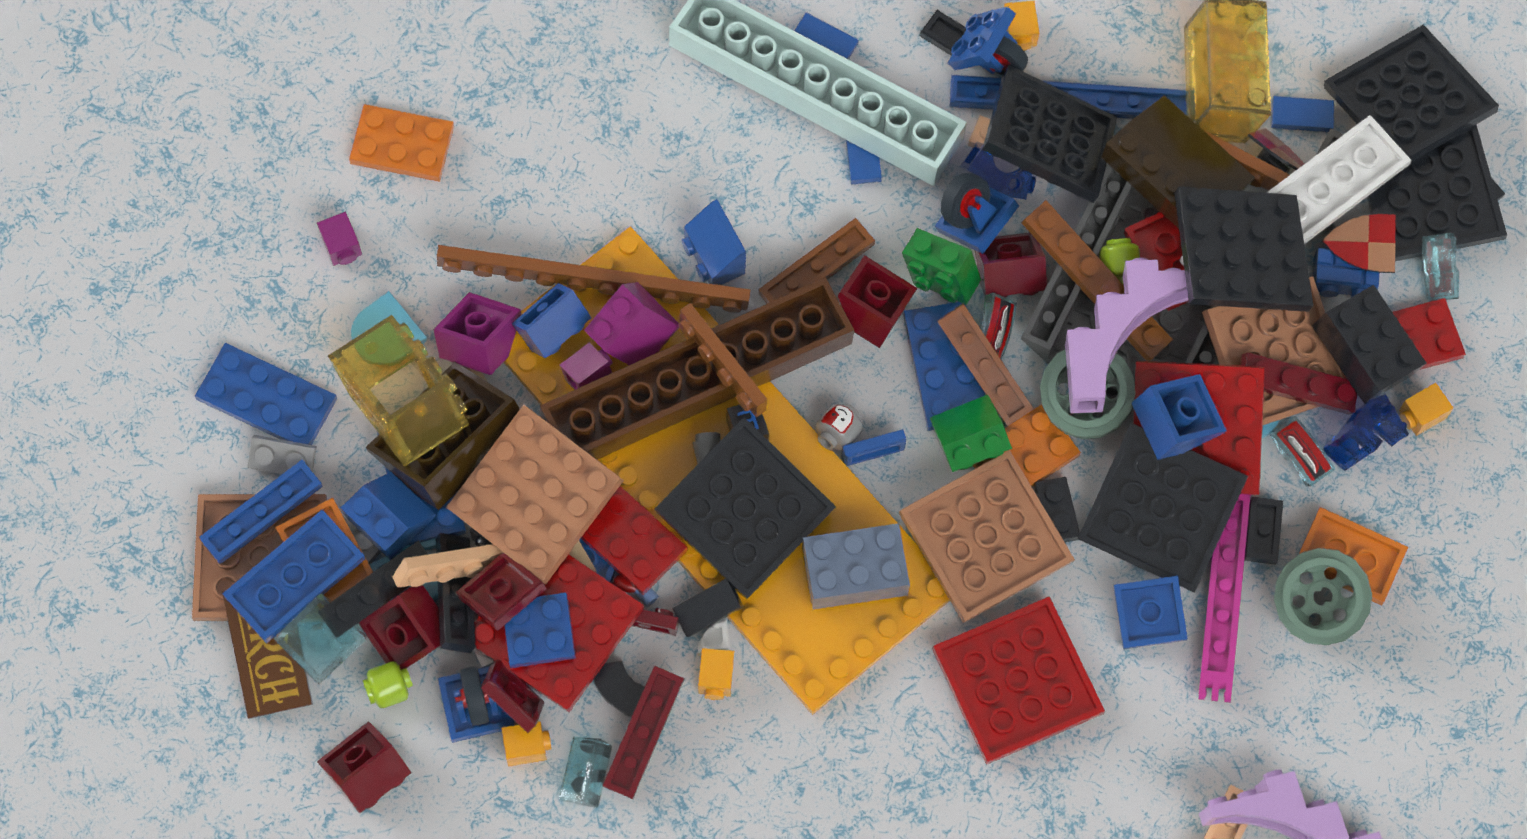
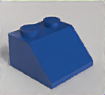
(714, 246)
(1178, 416)
(387, 513)

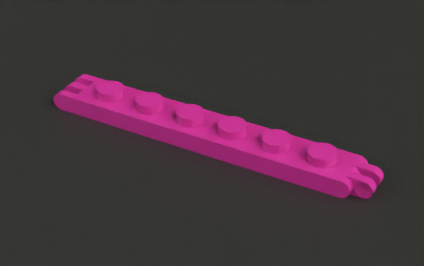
(1224, 605)

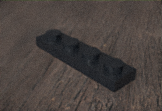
(367, 594)
(455, 617)

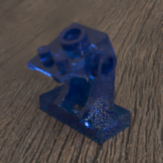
(983, 165)
(1372, 418)

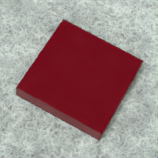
(501, 591)
(513, 696)

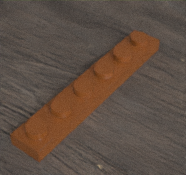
(1089, 272)

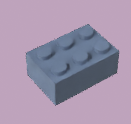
(855, 566)

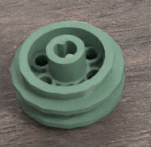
(1084, 424)
(1297, 618)

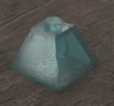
(313, 643)

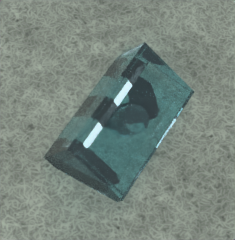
(585, 771)

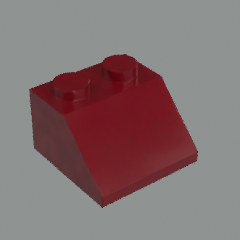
(1012, 266)
(874, 300)
(404, 627)
(364, 767)

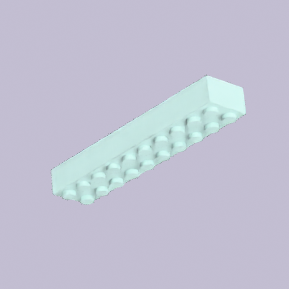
(819, 85)

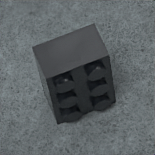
(1368, 344)

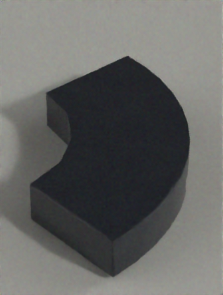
(618, 687)

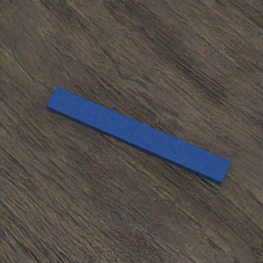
(1116, 100)

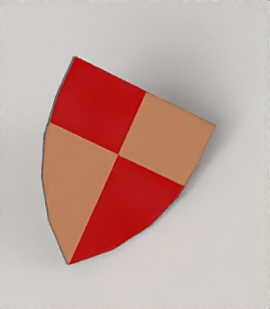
(1275, 151)
(1365, 242)

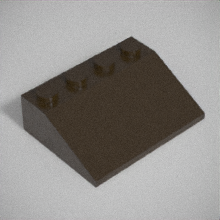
(1169, 151)
(448, 465)

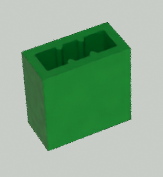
(941, 267)
(970, 433)

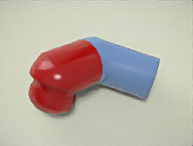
(648, 599)

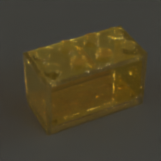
(1228, 68)
(422, 421)

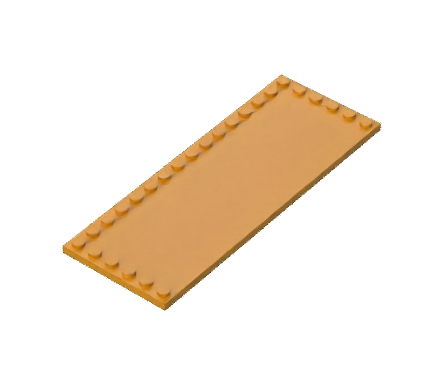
(807, 648)

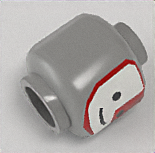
(838, 426)

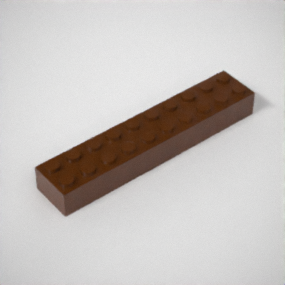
(682, 384)

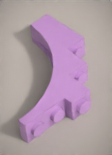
(1116, 316)
(1281, 807)

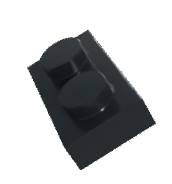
(1057, 502)
(1264, 530)

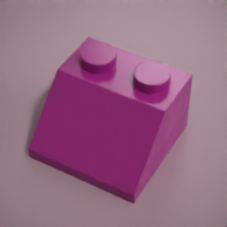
(632, 325)
(477, 333)

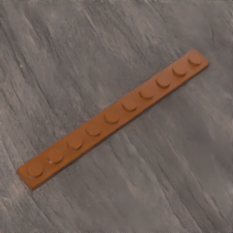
(582, 277)

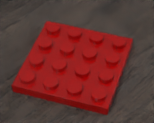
(1239, 401)
(598, 620)
(1018, 680)

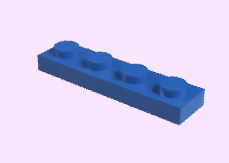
(260, 512)

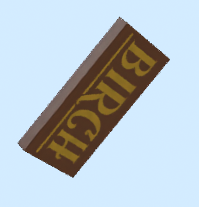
(267, 673)

